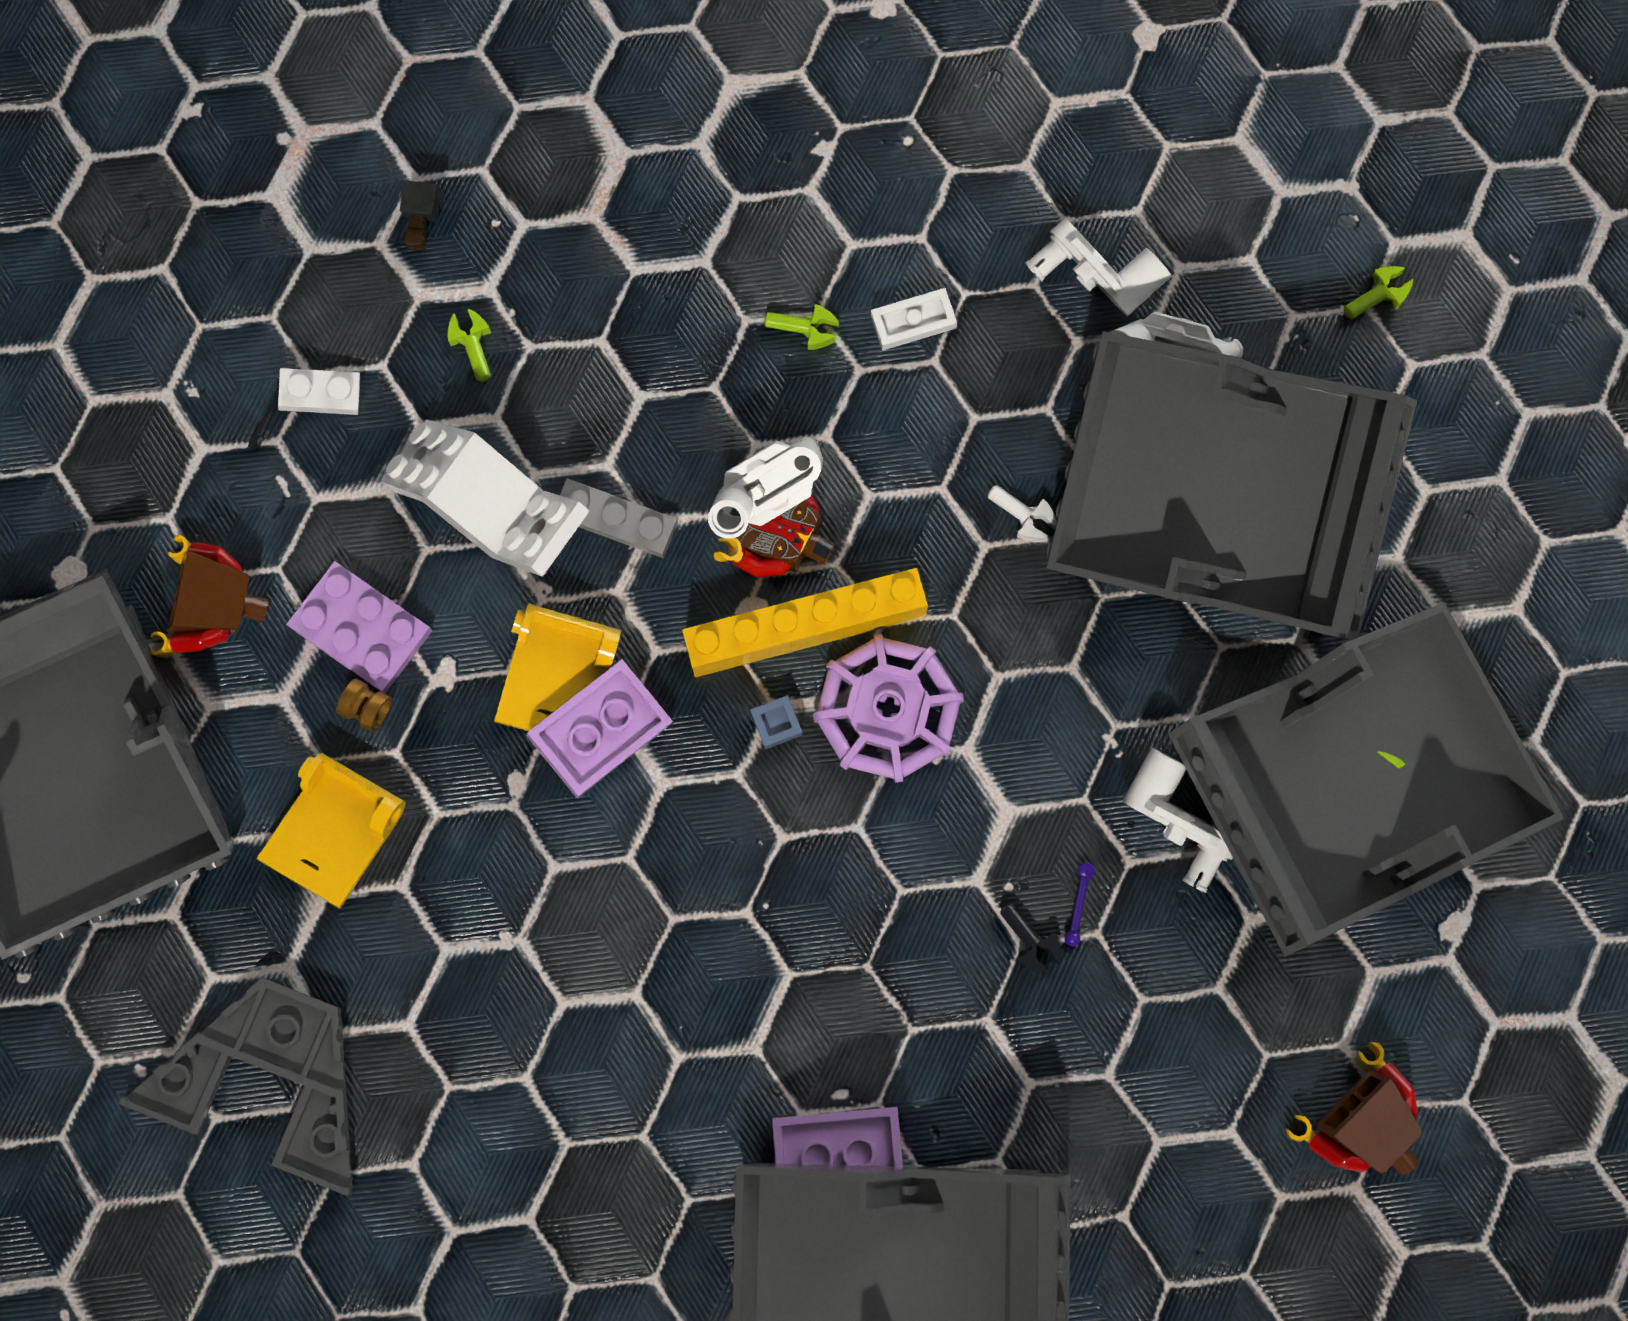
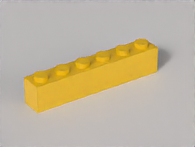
(805, 622)

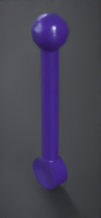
(1085, 872)

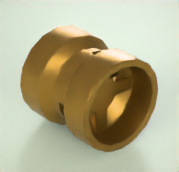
(364, 705)

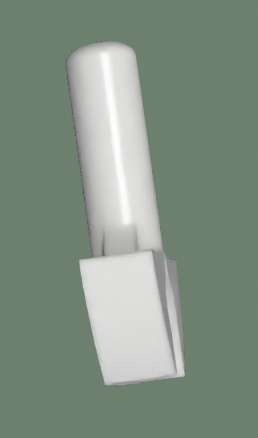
(1024, 514)

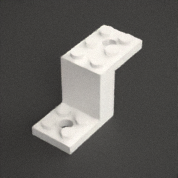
(484, 496)

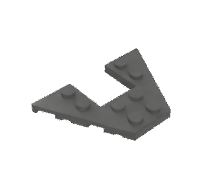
(284, 1036)

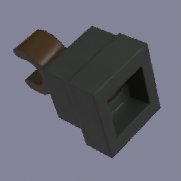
(420, 204)

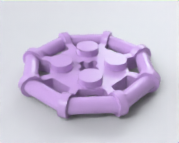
(899, 728)

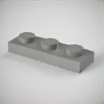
(622, 519)

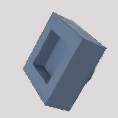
(776, 722)

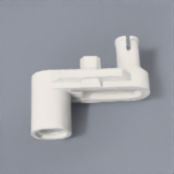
(1125, 289)
(1180, 332)
(766, 486)
(1151, 796)

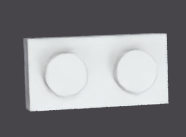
(913, 319)
(319, 391)

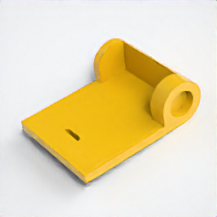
(552, 663)
(333, 825)

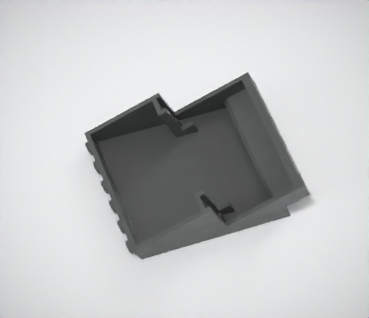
(1230, 484)
(92, 769)
(1330, 822)
(899, 1244)

